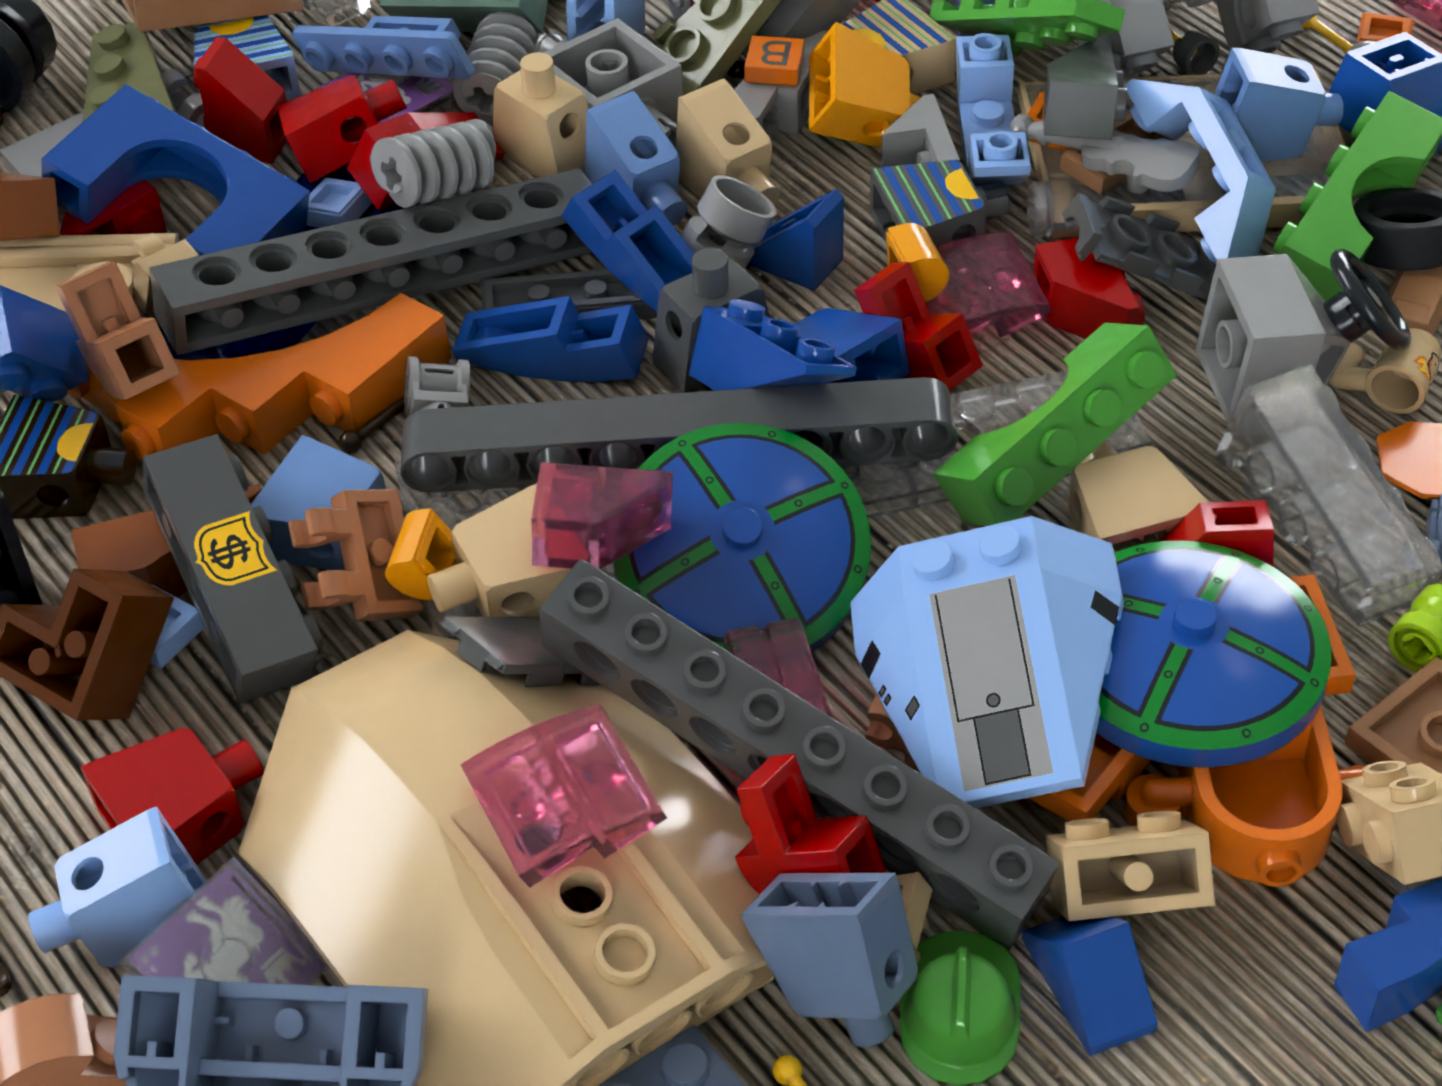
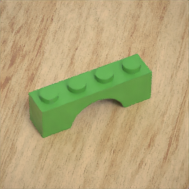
(1387, 154)
(1015, 466)

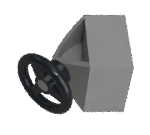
(1272, 320)

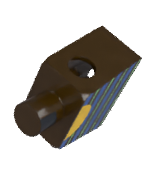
(57, 459)

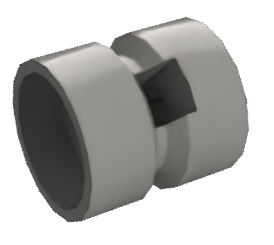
(730, 219)

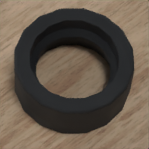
(1403, 228)

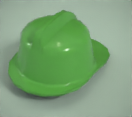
(962, 1008)

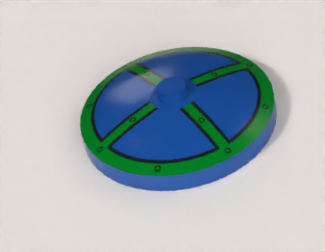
(754, 536)
(1210, 656)

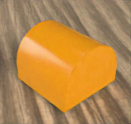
(914, 245)
(420, 550)

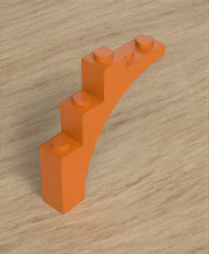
(269, 394)

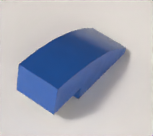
(627, 238)
(554, 341)
(1397, 966)

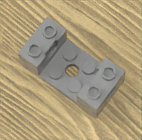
(1246, 25)

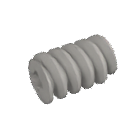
(495, 54)
(435, 162)

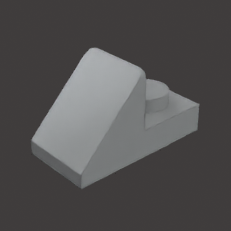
(918, 136)

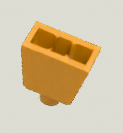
(856, 87)

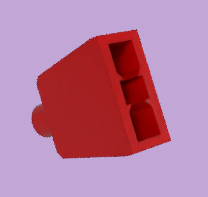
(319, 124)
(182, 781)

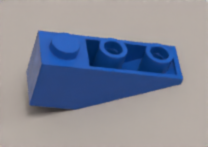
(749, 350)

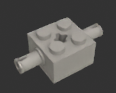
(615, 62)

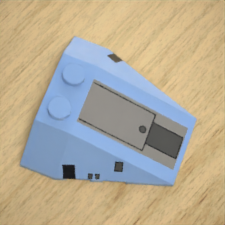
(993, 654)

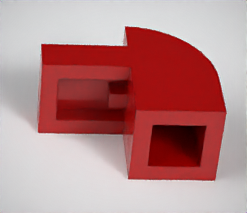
(935, 343)
(791, 836)

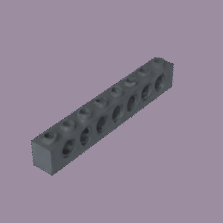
(365, 262)
(746, 717)

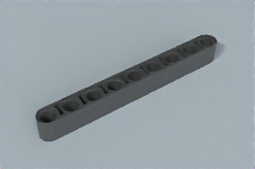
(509, 441)

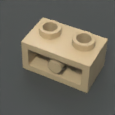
(1395, 819)
(1130, 868)

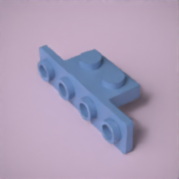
(387, 48)

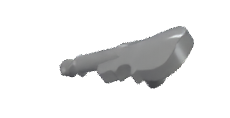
(1147, 162)

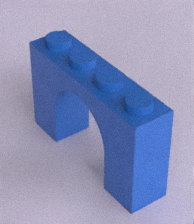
(143, 140)

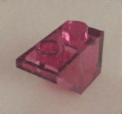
(597, 513)

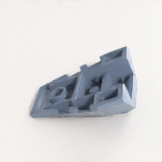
(267, 1033)

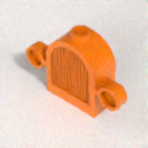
(1262, 816)

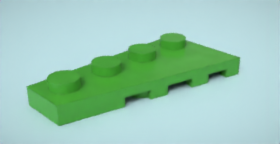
(1031, 22)

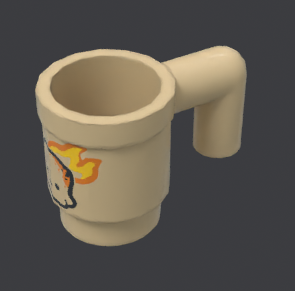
(1398, 378)

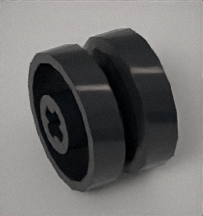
(25, 49)

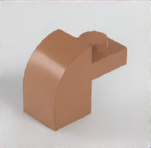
(115, 341)
(56, 1044)

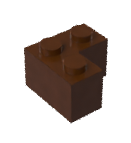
(89, 649)

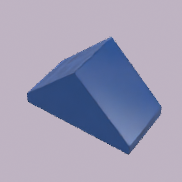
(804, 243)
(1094, 978)

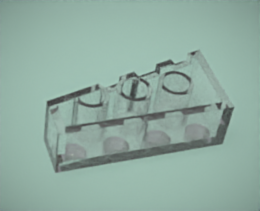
(1329, 494)

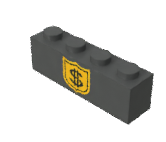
(230, 568)

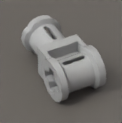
(436, 385)

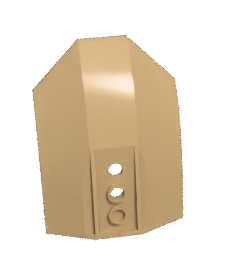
(407, 885)

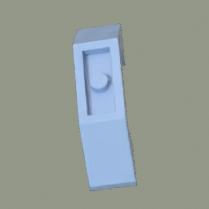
(986, 109)
(1239, 218)

